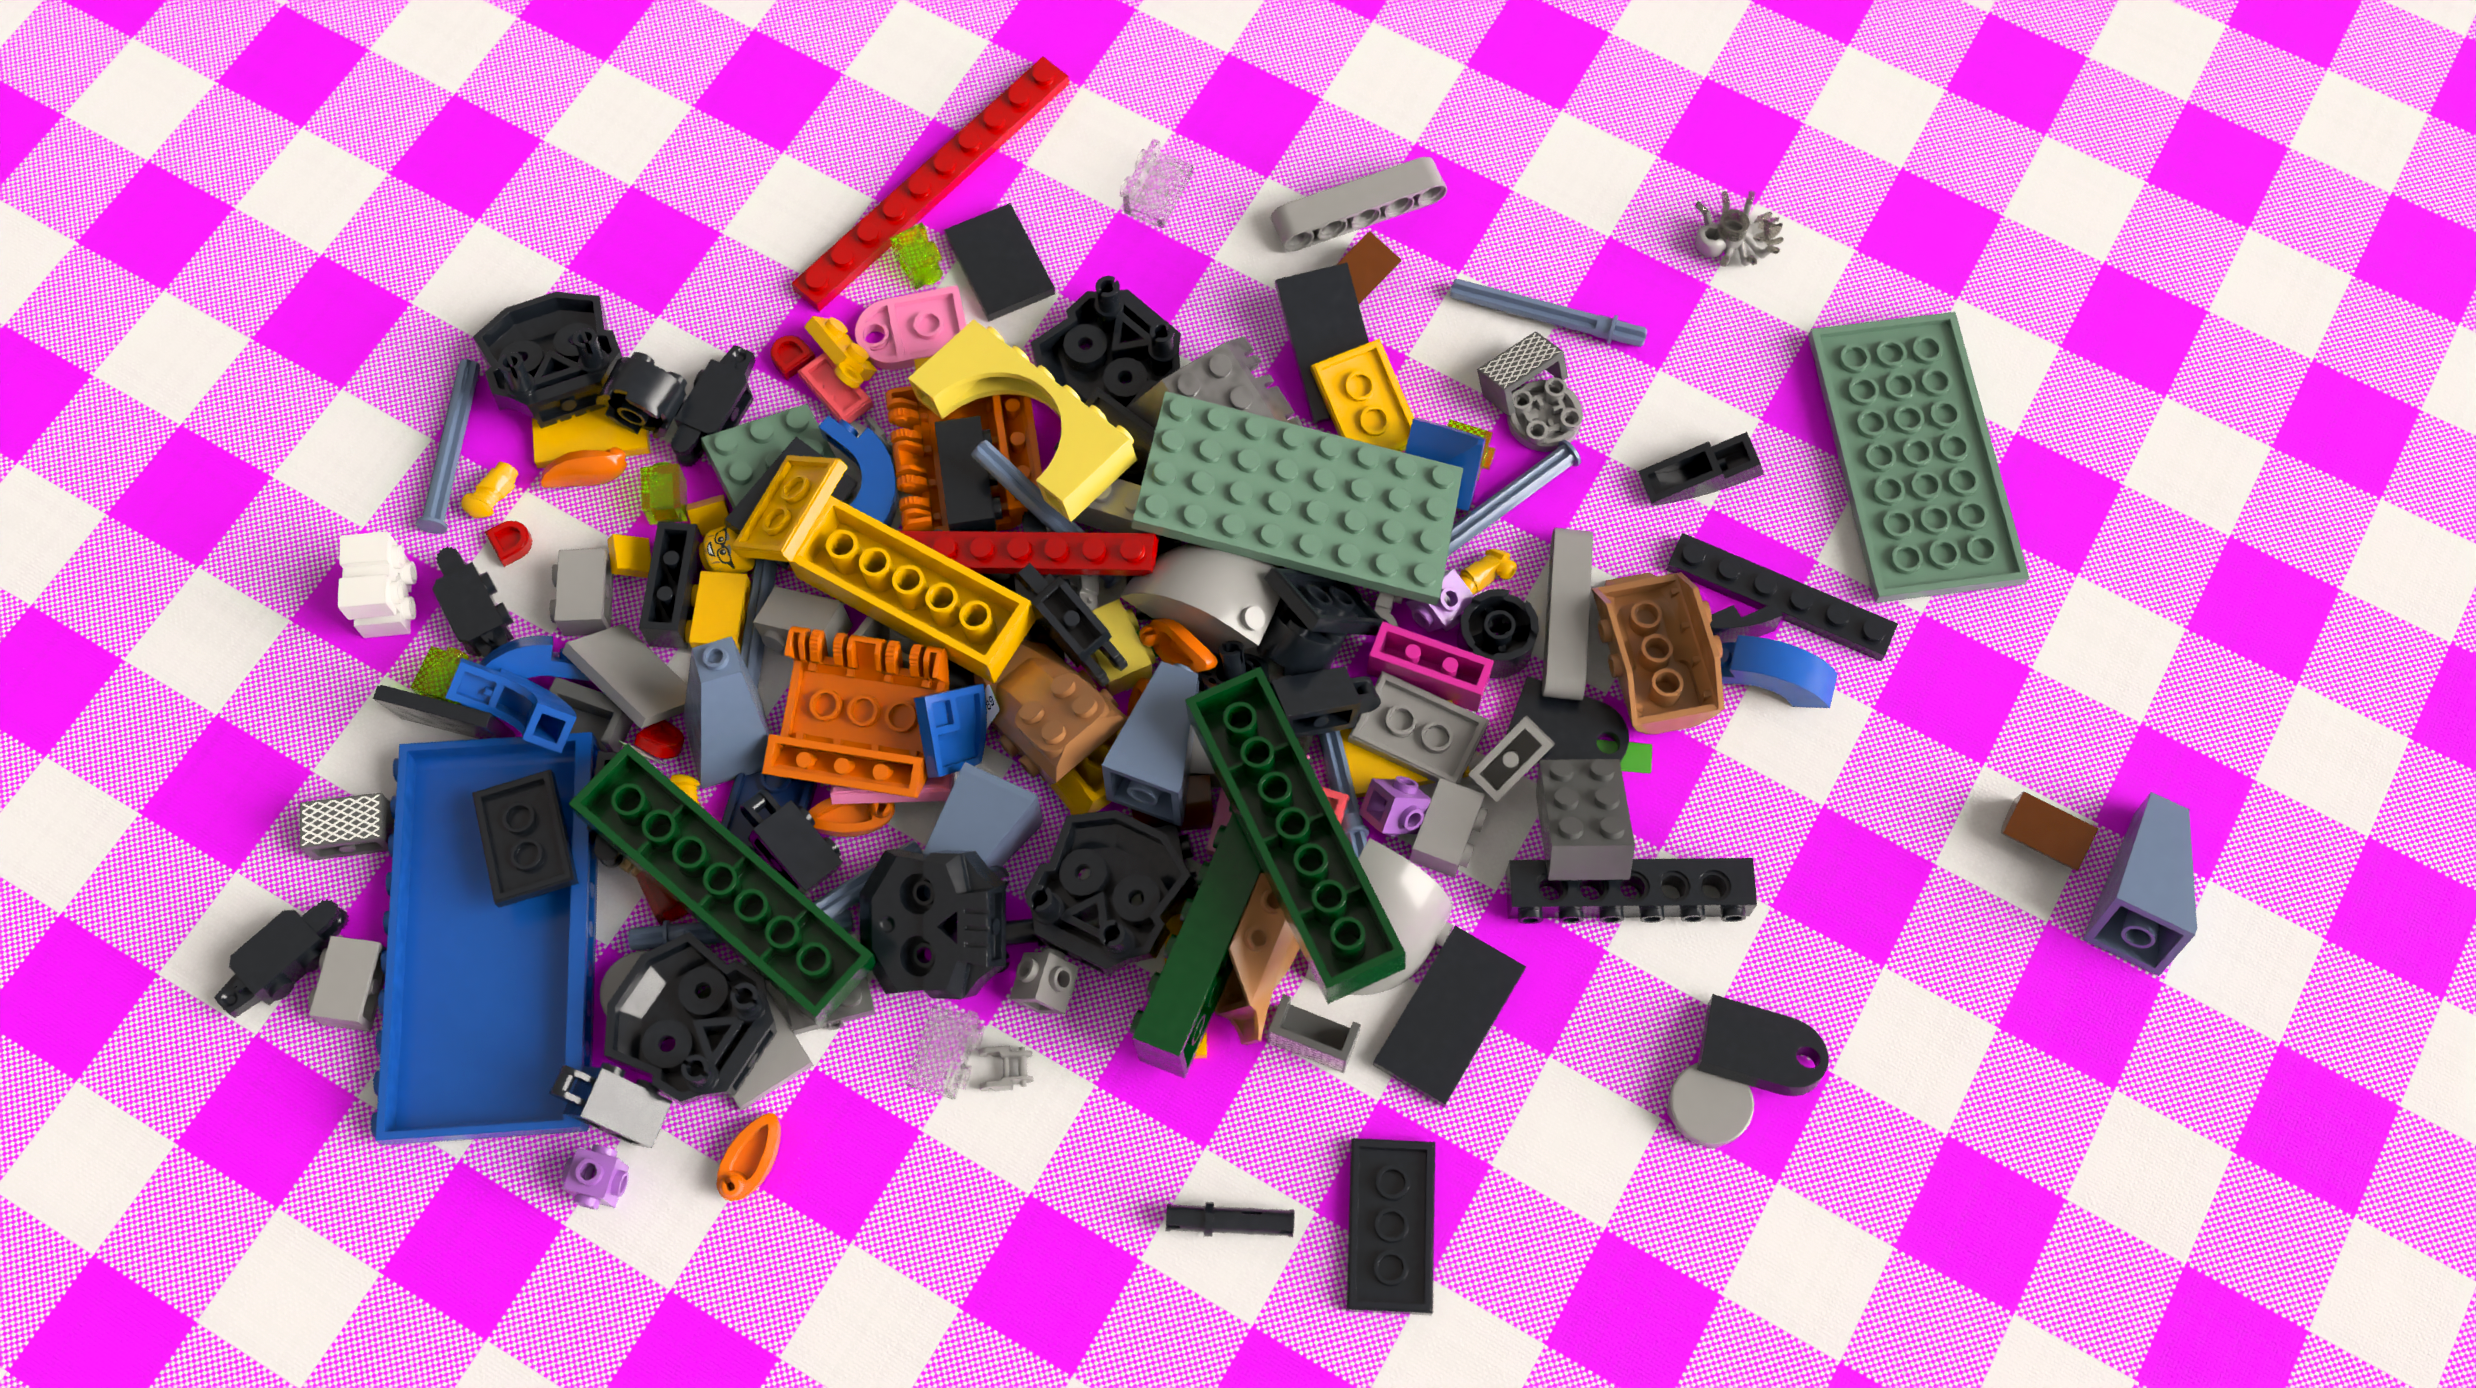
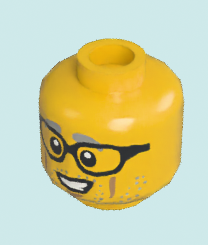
(717, 552)

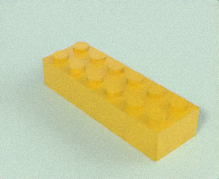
(913, 589)

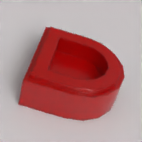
(790, 355)
(510, 541)
(661, 740)

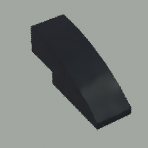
(1702, 470)

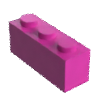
(1430, 665)

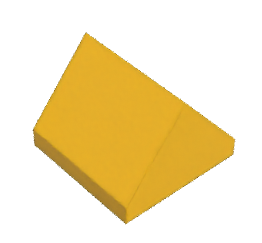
(708, 513)

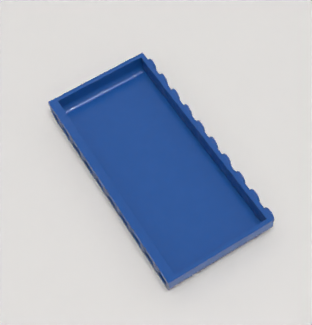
(476, 993)

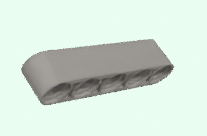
(1358, 204)
(1567, 614)

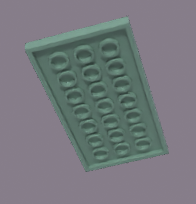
(1917, 457)
(1299, 498)

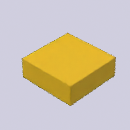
(629, 555)

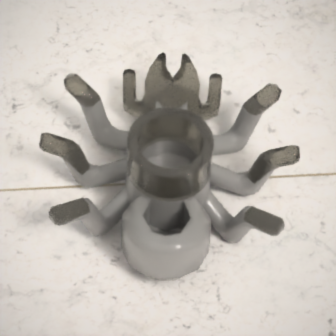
(1734, 229)

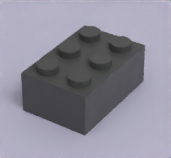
(1584, 819)

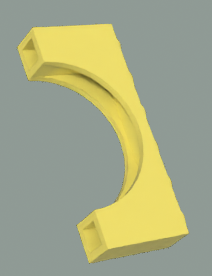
(982, 365)

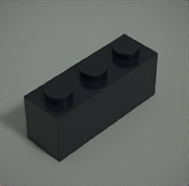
(964, 480)
(670, 581)

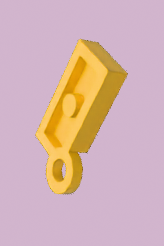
(848, 356)

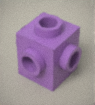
(1447, 613)
(1395, 806)
(606, 1185)

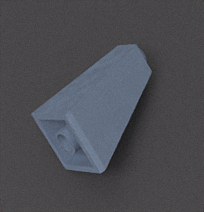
(723, 714)
(1154, 749)
(985, 817)
(2150, 891)

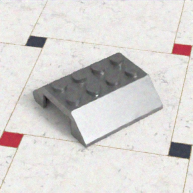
(1222, 379)

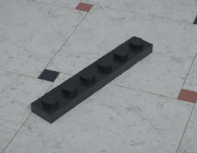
(1797, 602)

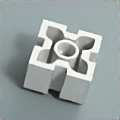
(376, 584)

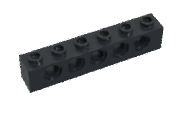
(1730, 876)

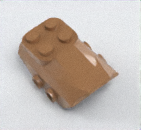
(1661, 650)
(1050, 712)
(1261, 957)

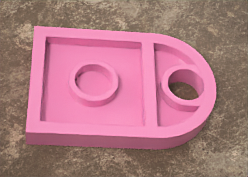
(912, 326)

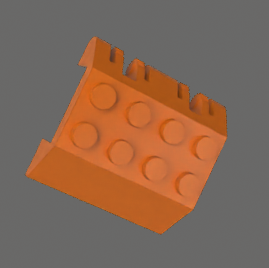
(918, 461)
(855, 713)

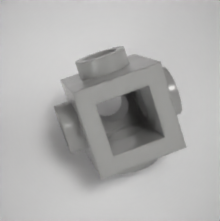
(1044, 981)

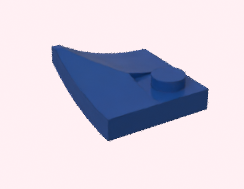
(1449, 447)
(952, 728)

